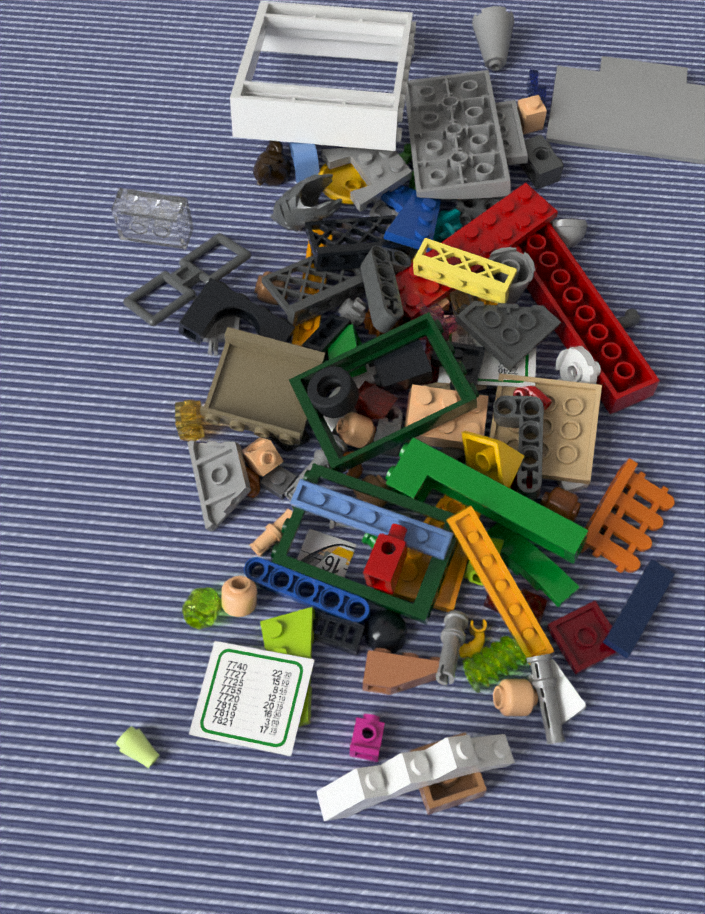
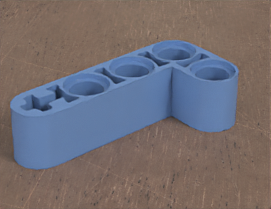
(304, 160)

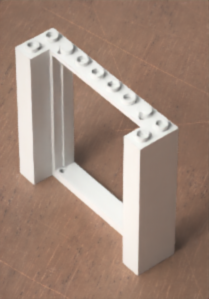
(321, 113)

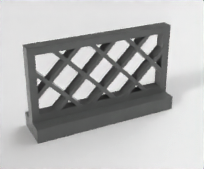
(319, 303)

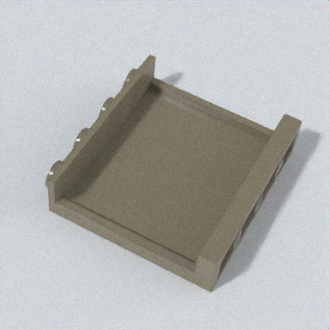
(254, 386)

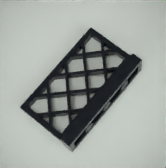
(350, 256)

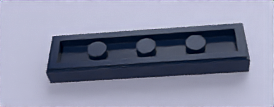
(638, 608)

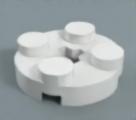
(577, 366)

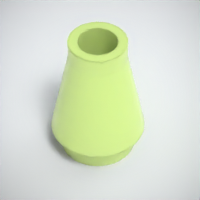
(135, 745)

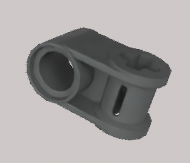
(386, 428)

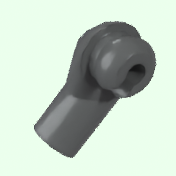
(630, 319)

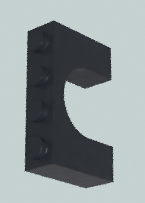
(218, 302)

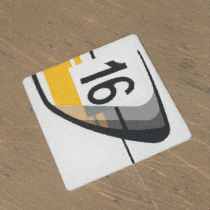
(327, 552)

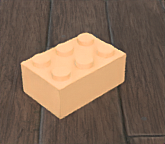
(428, 400)

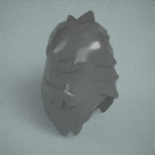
(302, 205)

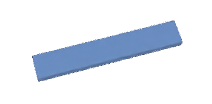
(370, 518)

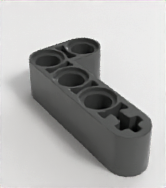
(381, 286)
(527, 447)

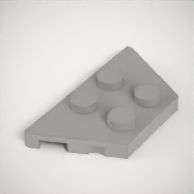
(219, 479)

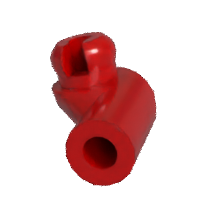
(533, 391)

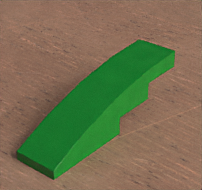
(534, 565)

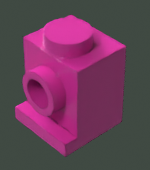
(367, 748)

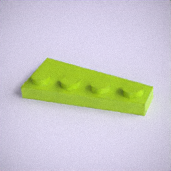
(292, 636)

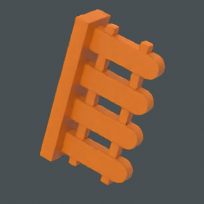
(626, 505)

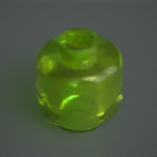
(202, 608)

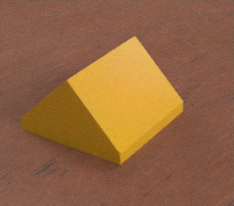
(491, 457)

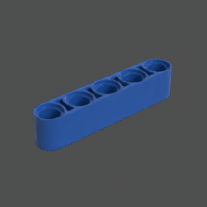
(298, 581)

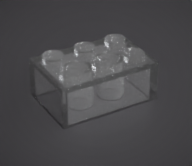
(152, 218)

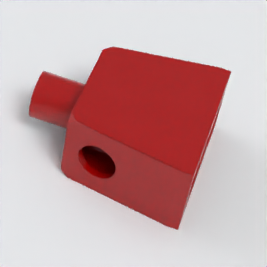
(383, 569)

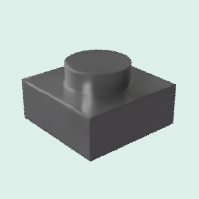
(278, 481)

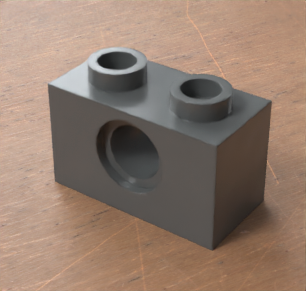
(543, 164)

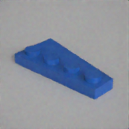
(414, 222)

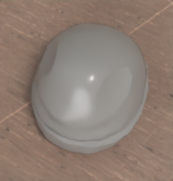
(570, 230)

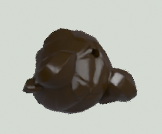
(272, 165)

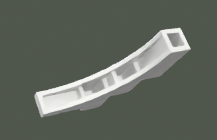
(411, 771)

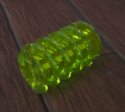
(492, 661)

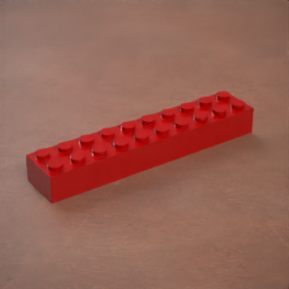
(587, 321)

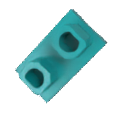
(447, 225)

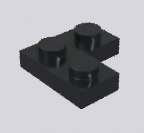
(470, 356)

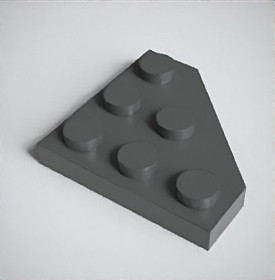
(507, 329)

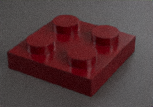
(581, 637)

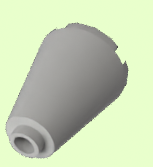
(493, 33)
(524, 266)

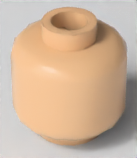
(356, 430)
(239, 596)
(515, 697)

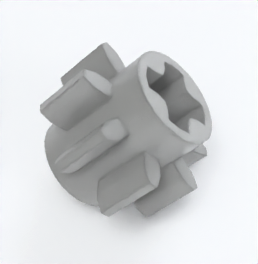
(353, 310)

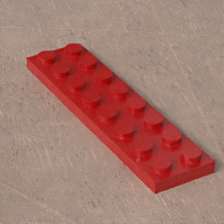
(499, 227)

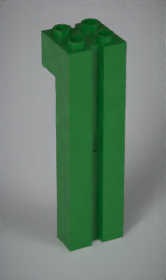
(426, 469)

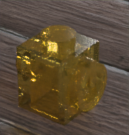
(189, 420)

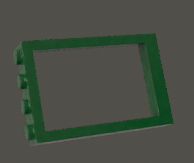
(370, 352)
(433, 577)

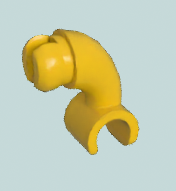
(476, 644)

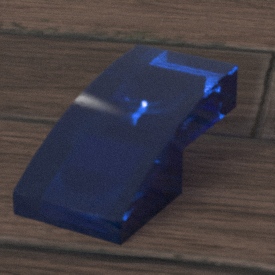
(533, 88)

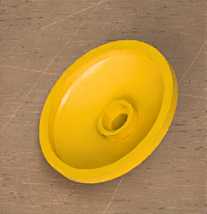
(344, 181)

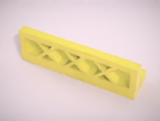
(460, 276)

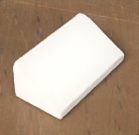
(567, 698)

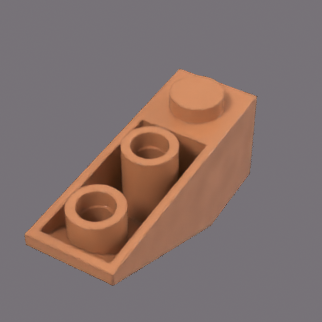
(395, 673)

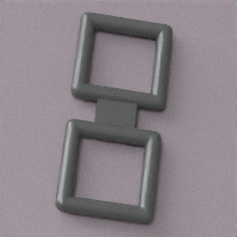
(185, 278)

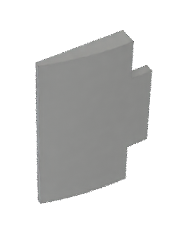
(629, 110)
(462, 137)

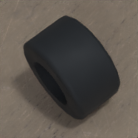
(326, 380)

